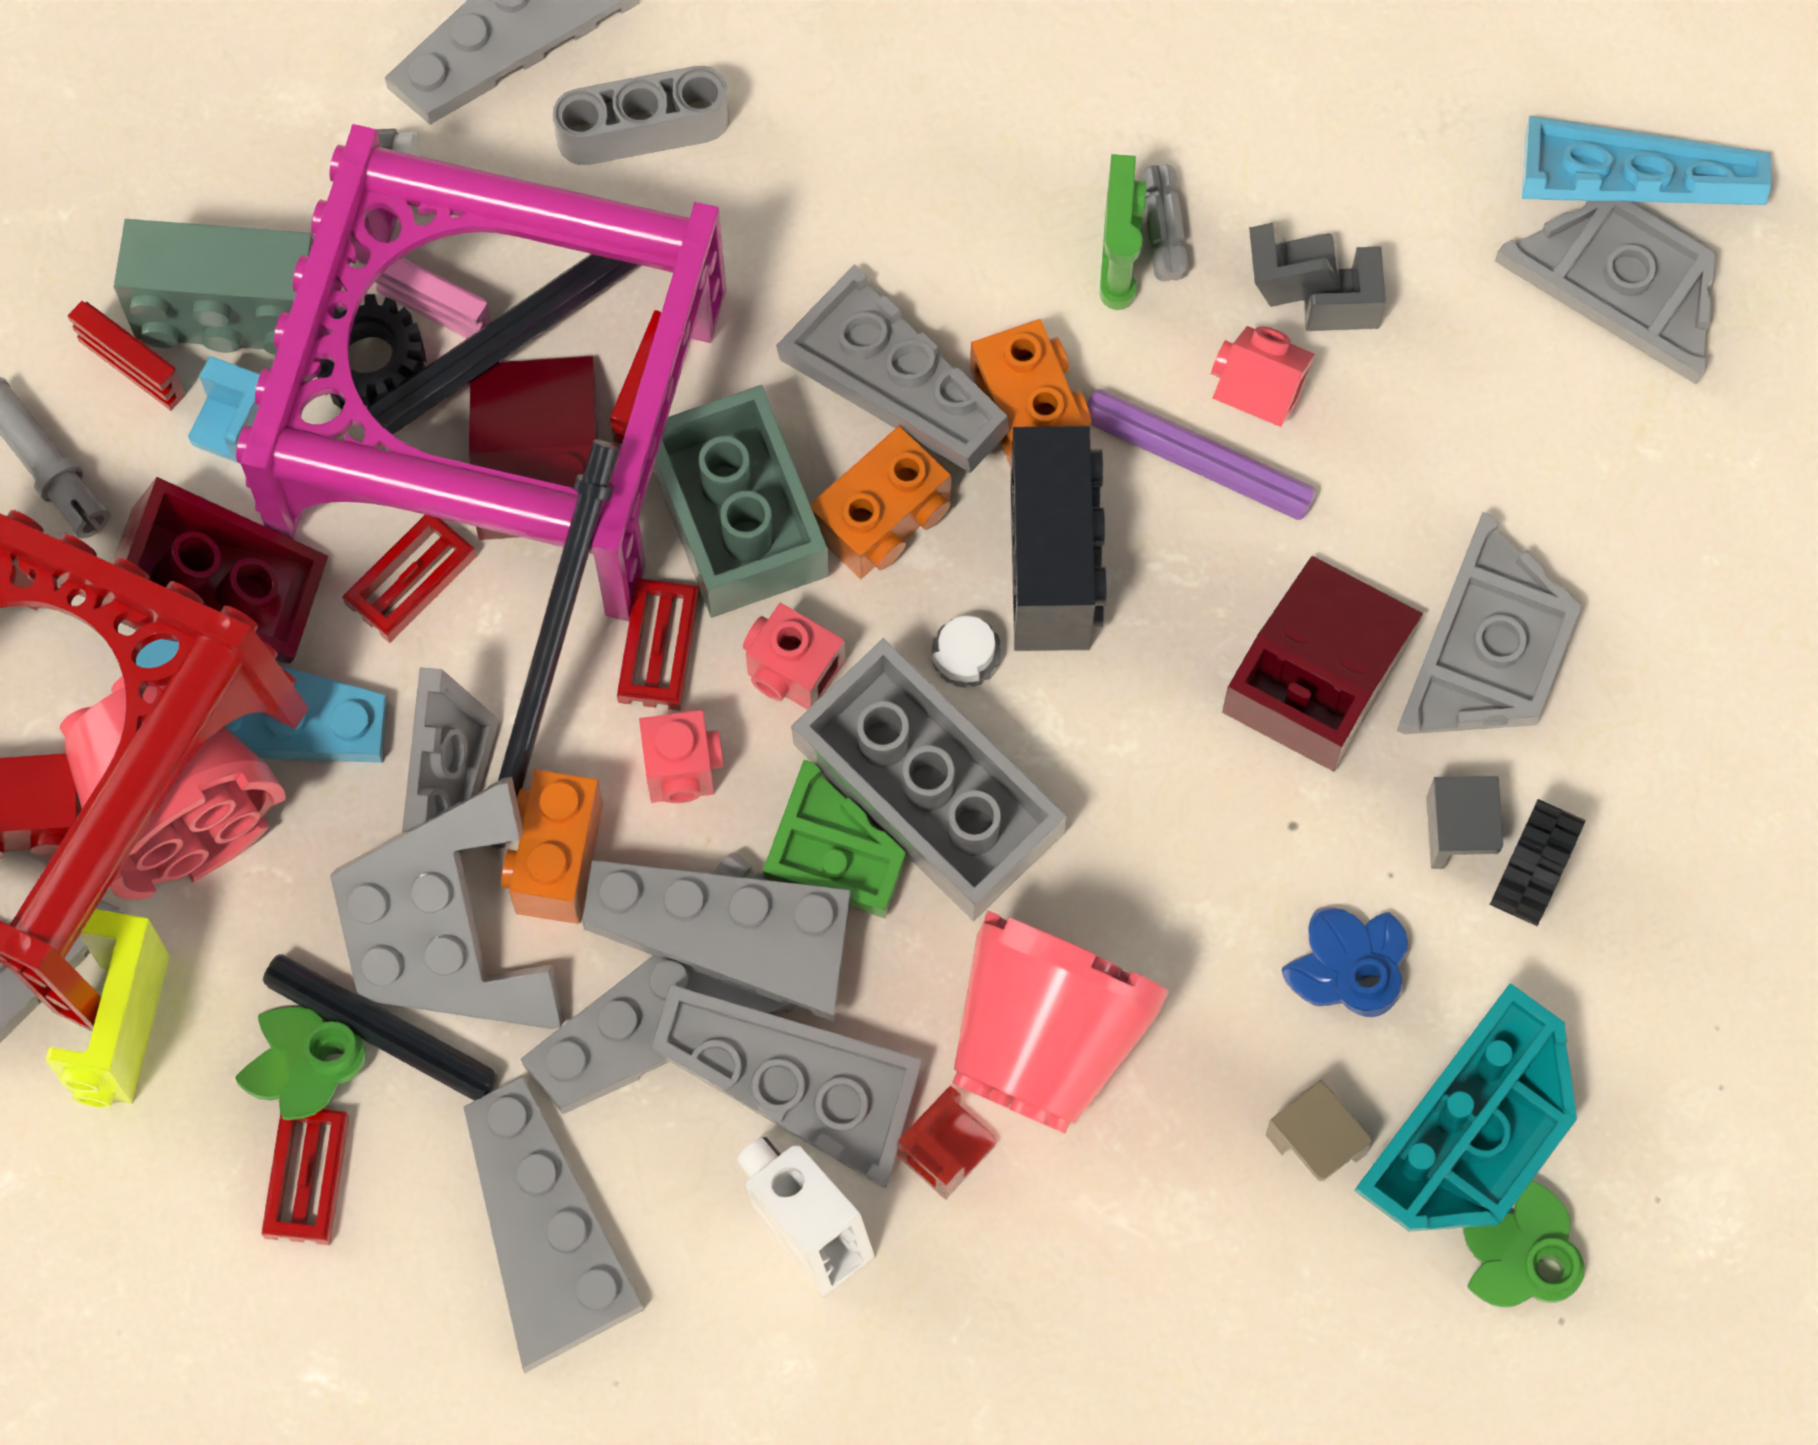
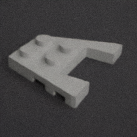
(415, 926)

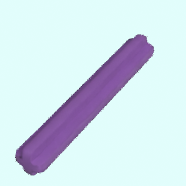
(1200, 454)

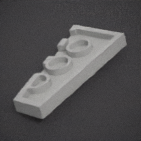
(486, 43)
(746, 930)
(613, 1036)
(548, 1243)

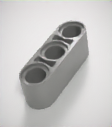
(661, 93)

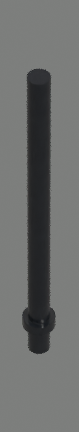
(592, 490)

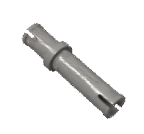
(55, 476)

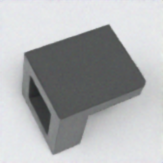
(1293, 268)
(1361, 298)
(1463, 817)

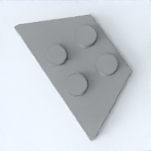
(1626, 277)
(1493, 642)

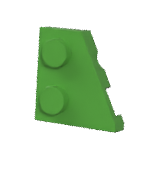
(834, 845)

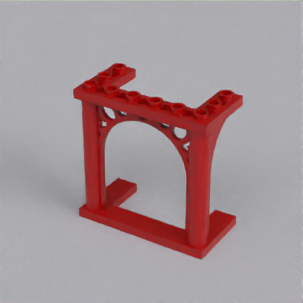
(209, 683)

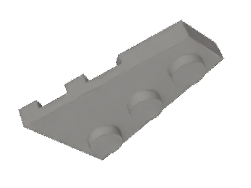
(447, 747)

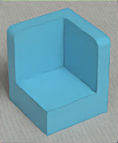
(227, 407)

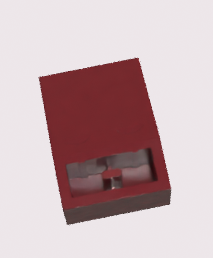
(1320, 662)

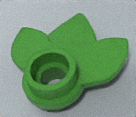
(295, 1062)
(1514, 1248)

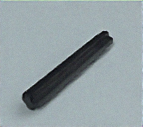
(380, 1027)

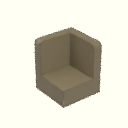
(1319, 1132)

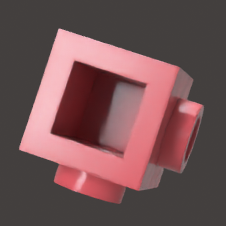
(1261, 373)
(792, 656)
(679, 756)

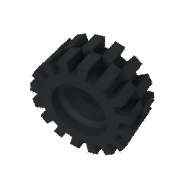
(399, 332)
(1537, 862)

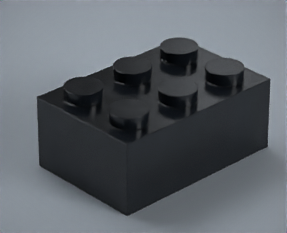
(1056, 538)

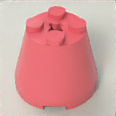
(205, 817)
(1046, 1022)

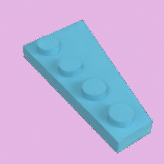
(1627, 166)
(338, 726)

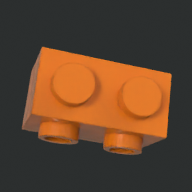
(1026, 379)
(882, 503)
(557, 848)

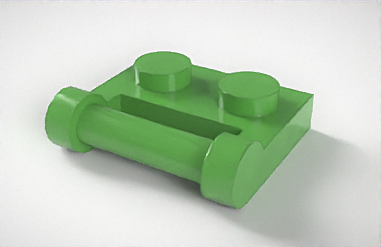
(1121, 233)

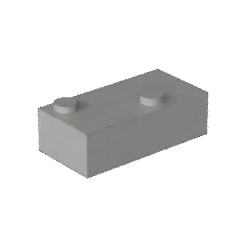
(928, 779)

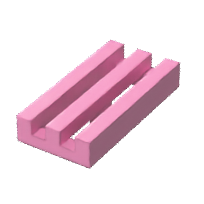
(434, 297)

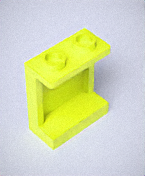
(125, 1013)

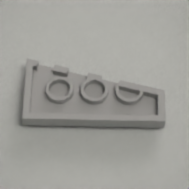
(881, 364)
(805, 1079)

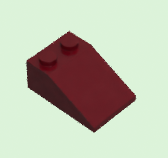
(534, 420)
(224, 561)

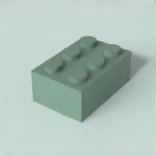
(206, 283)
(738, 502)

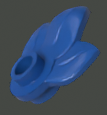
(1344, 955)

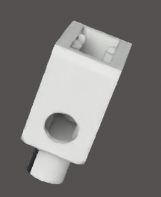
(805, 1213)

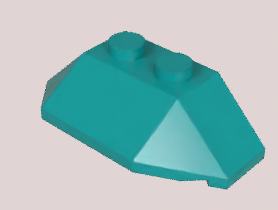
(1480, 1124)

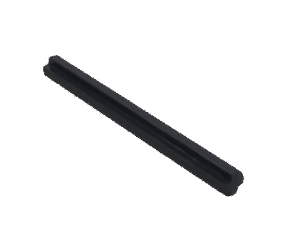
(496, 341)

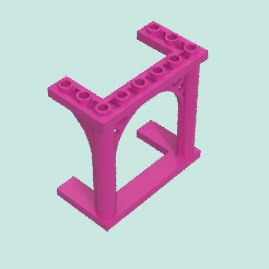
(305, 465)

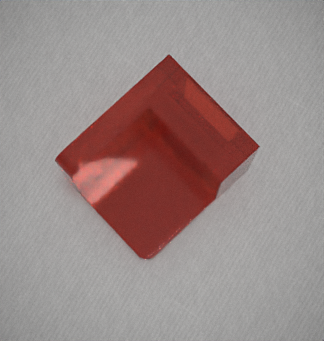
(945, 1144)

